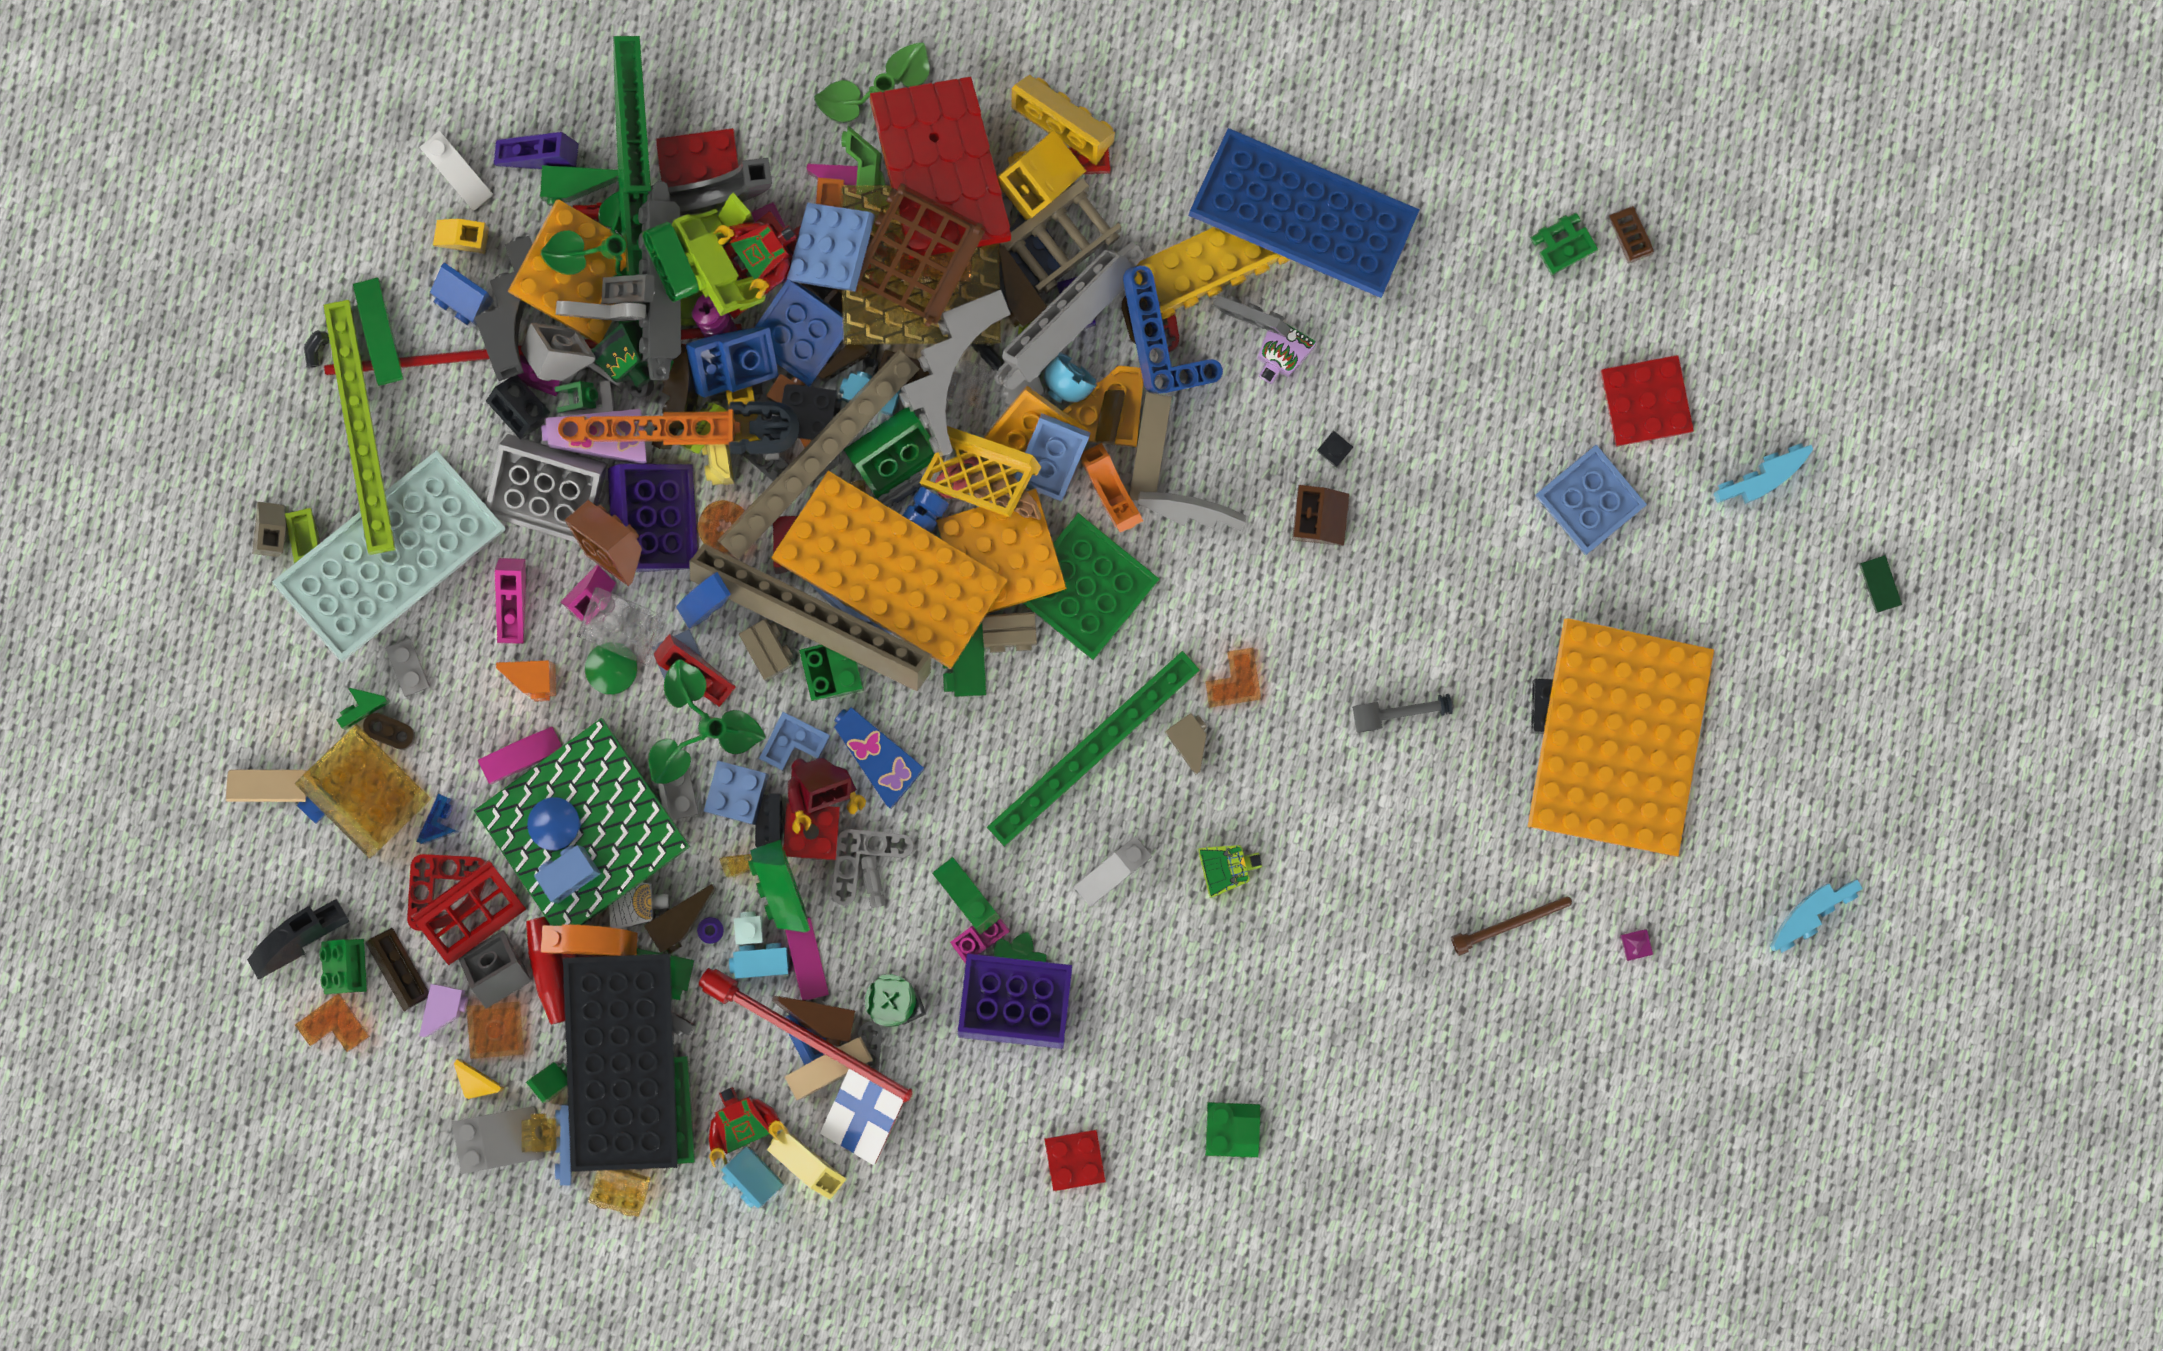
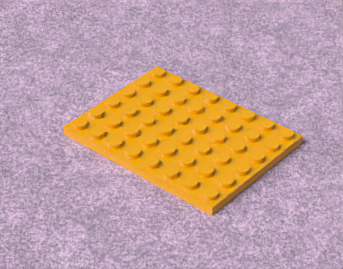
(1620, 737)

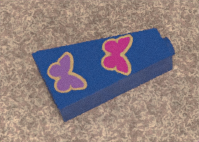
(880, 758)

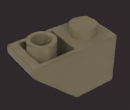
(269, 529)

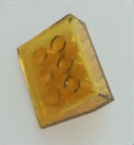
(362, 791)

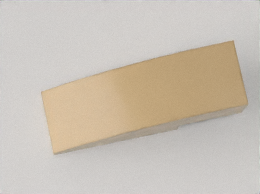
(824, 1070)

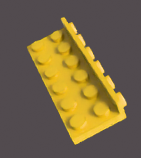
(1203, 267)

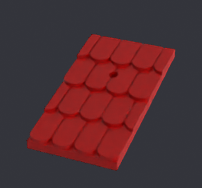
(940, 149)

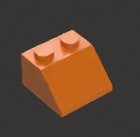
(532, 678)

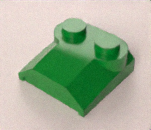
(1232, 1129)

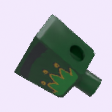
(620, 355)

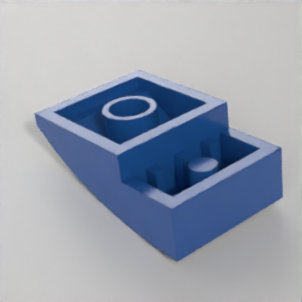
(732, 361)

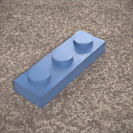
(563, 1169)

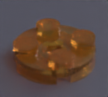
(710, 521)

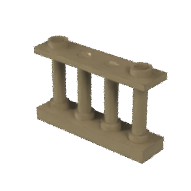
(1057, 210)

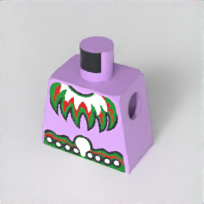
(1283, 353)

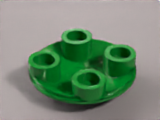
(609, 671)

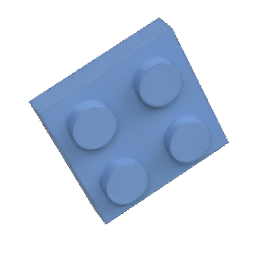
(736, 792)

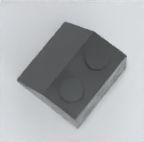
(494, 969)

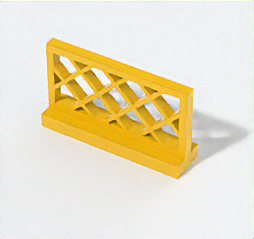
(993, 454)

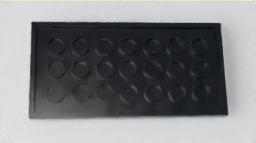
(620, 1062)

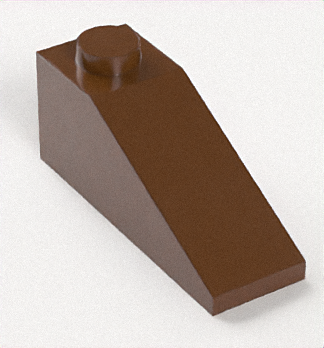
(821, 1019)

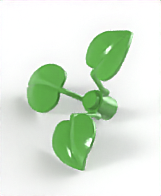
(841, 98)

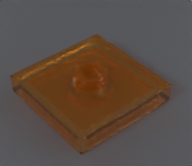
(495, 1030)

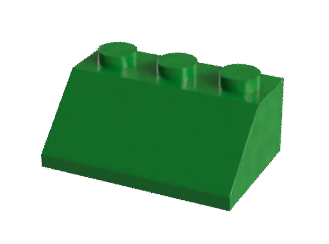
(891, 452)
(778, 887)

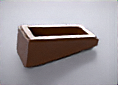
(1622, 238)

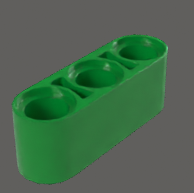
(670, 261)

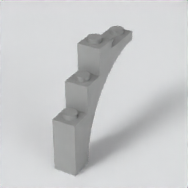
(930, 393)

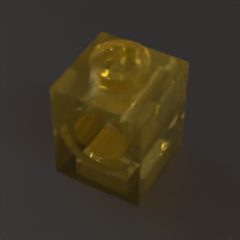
(530, 1142)

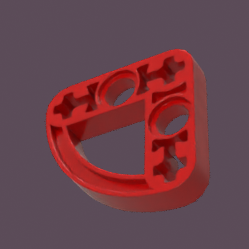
(436, 872)

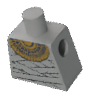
(637, 907)

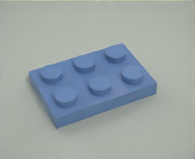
(1058, 451)

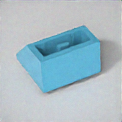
(752, 1178)

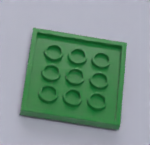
(1101, 588)

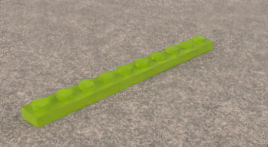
(359, 427)

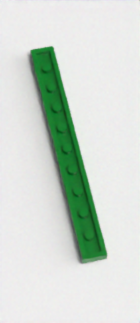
(1093, 748)

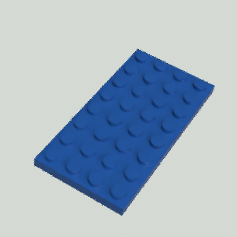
(1304, 212)

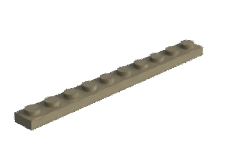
(818, 454)

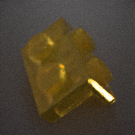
(620, 1191)

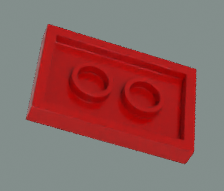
(696, 156)

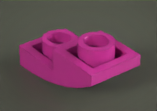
(974, 943)

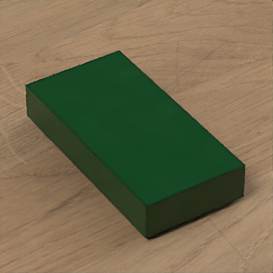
(1880, 584)

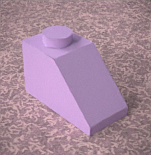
(442, 1007)

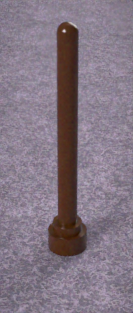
(1464, 942)

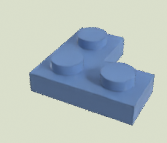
(792, 734)

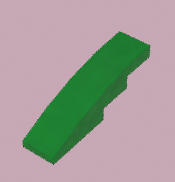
(378, 331)

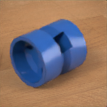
(928, 502)

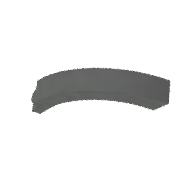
(746, 182)

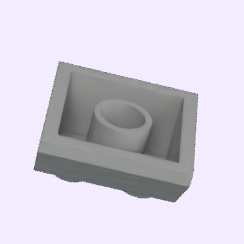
(555, 351)

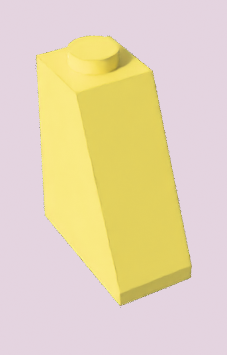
(806, 1164)

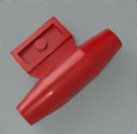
(547, 971)

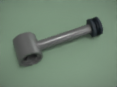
(1370, 717)

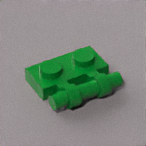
(1568, 250)

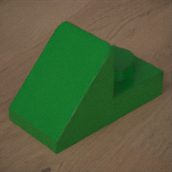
(367, 703)

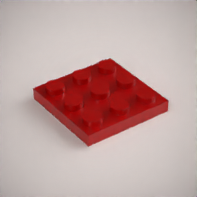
(1647, 400)

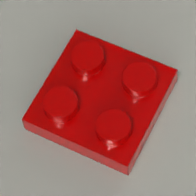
(1074, 1160)

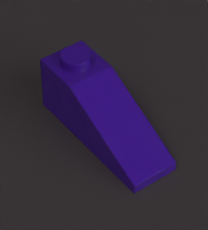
(537, 151)

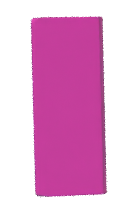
(807, 963)

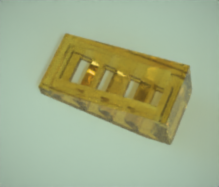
(735, 865)

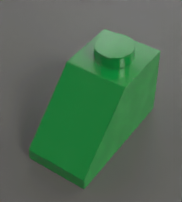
(549, 1081)

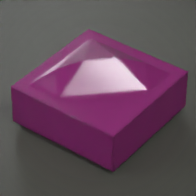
(1636, 945)

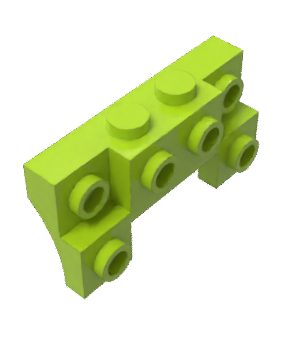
(712, 265)

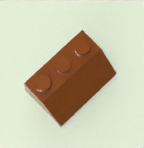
(606, 540)

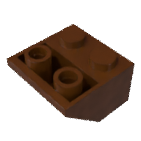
(1320, 515)

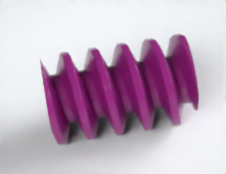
(709, 319)

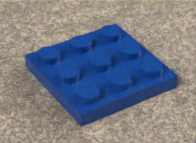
(802, 331)

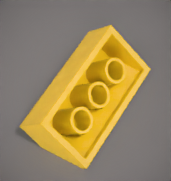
(1055, 112)

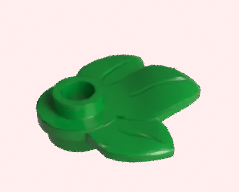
(1020, 948)

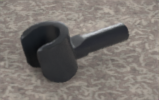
(872, 361)

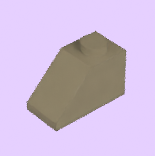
(1189, 740)

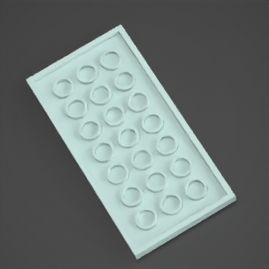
(356, 594)

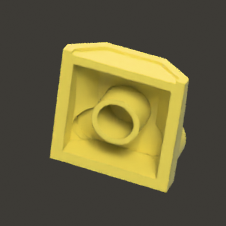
(720, 465)

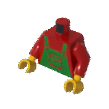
(761, 251)
(740, 1124)

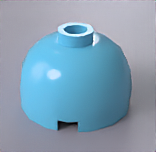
(1068, 380)

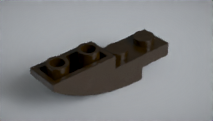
(681, 393)

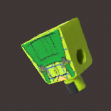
(1226, 867)

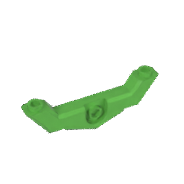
(867, 156)

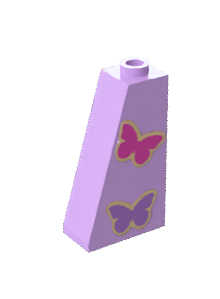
(623, 451)

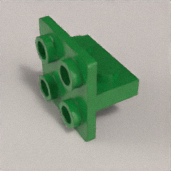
(343, 966)

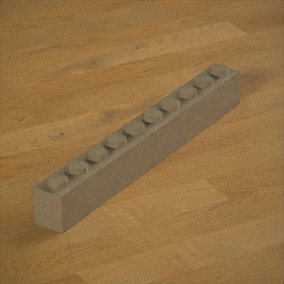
(814, 618)

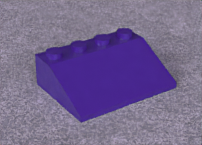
(660, 508)
(1014, 1001)

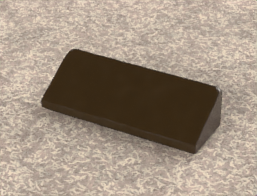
(396, 971)

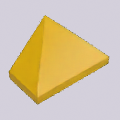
(475, 1082)

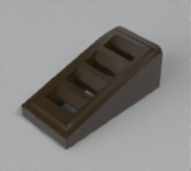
(843, 360)

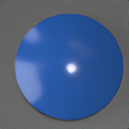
(553, 823)

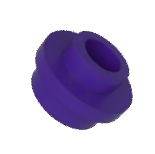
(719, 930)

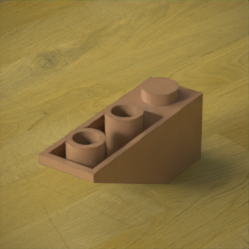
(1026, 506)

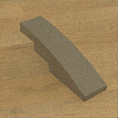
(1150, 444)

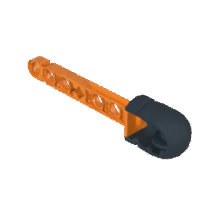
(722, 428)

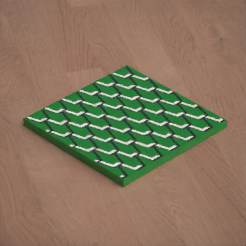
(619, 815)

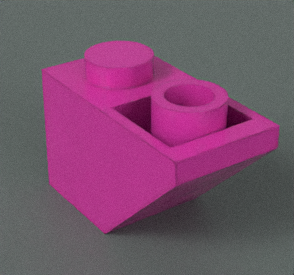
(579, 597)

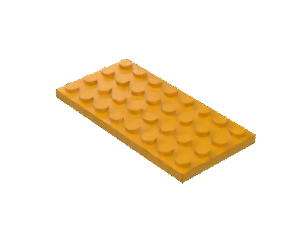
(889, 569)

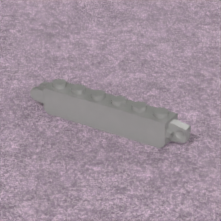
(1066, 316)

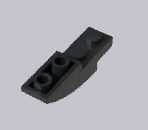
(290, 937)

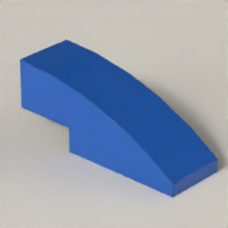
(703, 600)

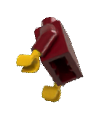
(818, 786)

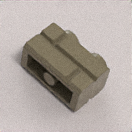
(1009, 631)
(766, 650)

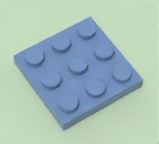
(831, 246)
(1590, 500)

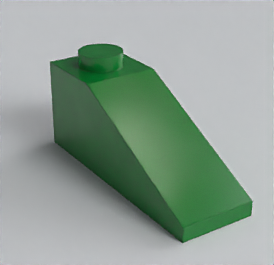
(573, 182)
(966, 895)

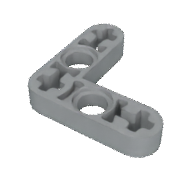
(615, 312)
(862, 847)

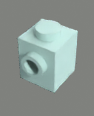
(749, 929)

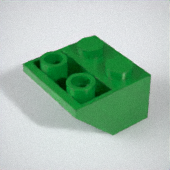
(829, 673)

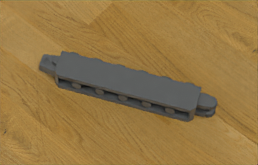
(663, 317)

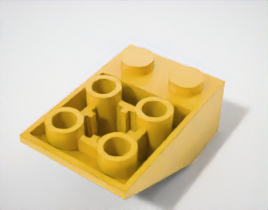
(1040, 175)

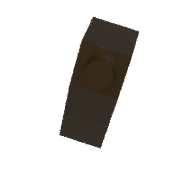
(1020, 295)
(676, 923)

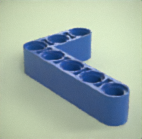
(1157, 340)

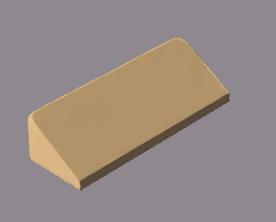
(264, 786)

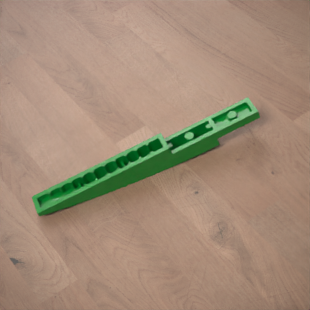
(631, 143)

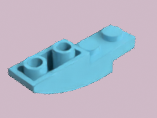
(1774, 472)
(1804, 918)

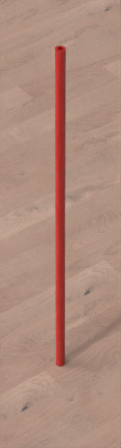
(482, 354)

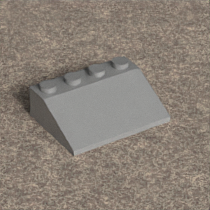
(542, 485)

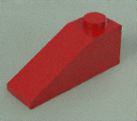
(717, 685)

